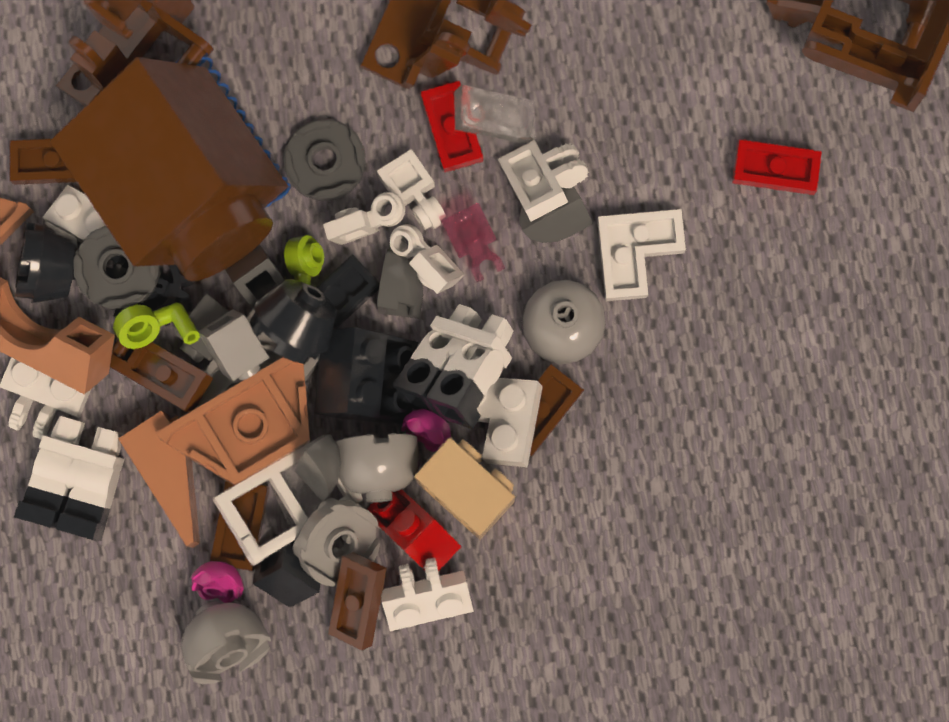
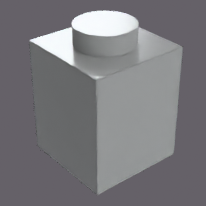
(234, 346)

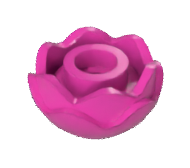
(428, 428)
(217, 581)

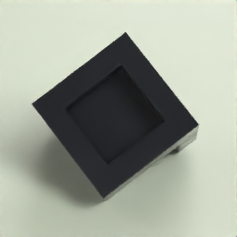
(284, 577)

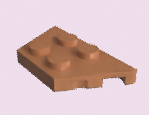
(246, 424)

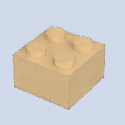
(466, 487)

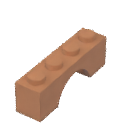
(70, 355)

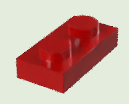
(454, 147)
(776, 167)

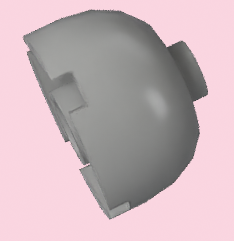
(560, 340)
(378, 464)
(221, 639)

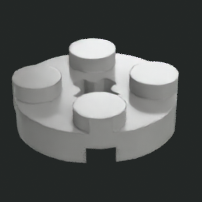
(324, 527)

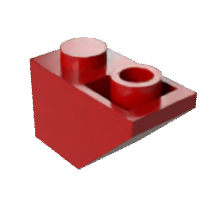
(414, 530)

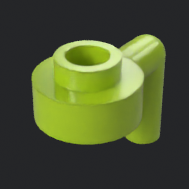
(303, 258)
(140, 325)

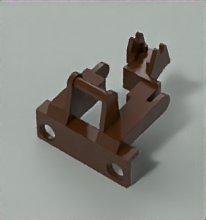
(127, 34)
(436, 45)
(844, 46)

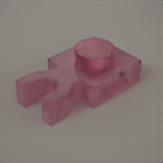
(470, 235)

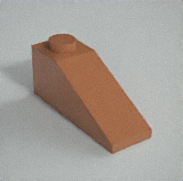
(166, 474)

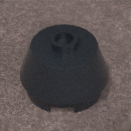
(45, 263)
(296, 320)

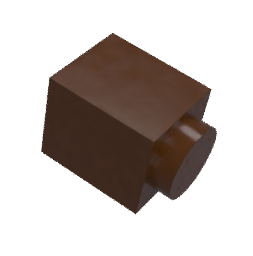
(172, 169)

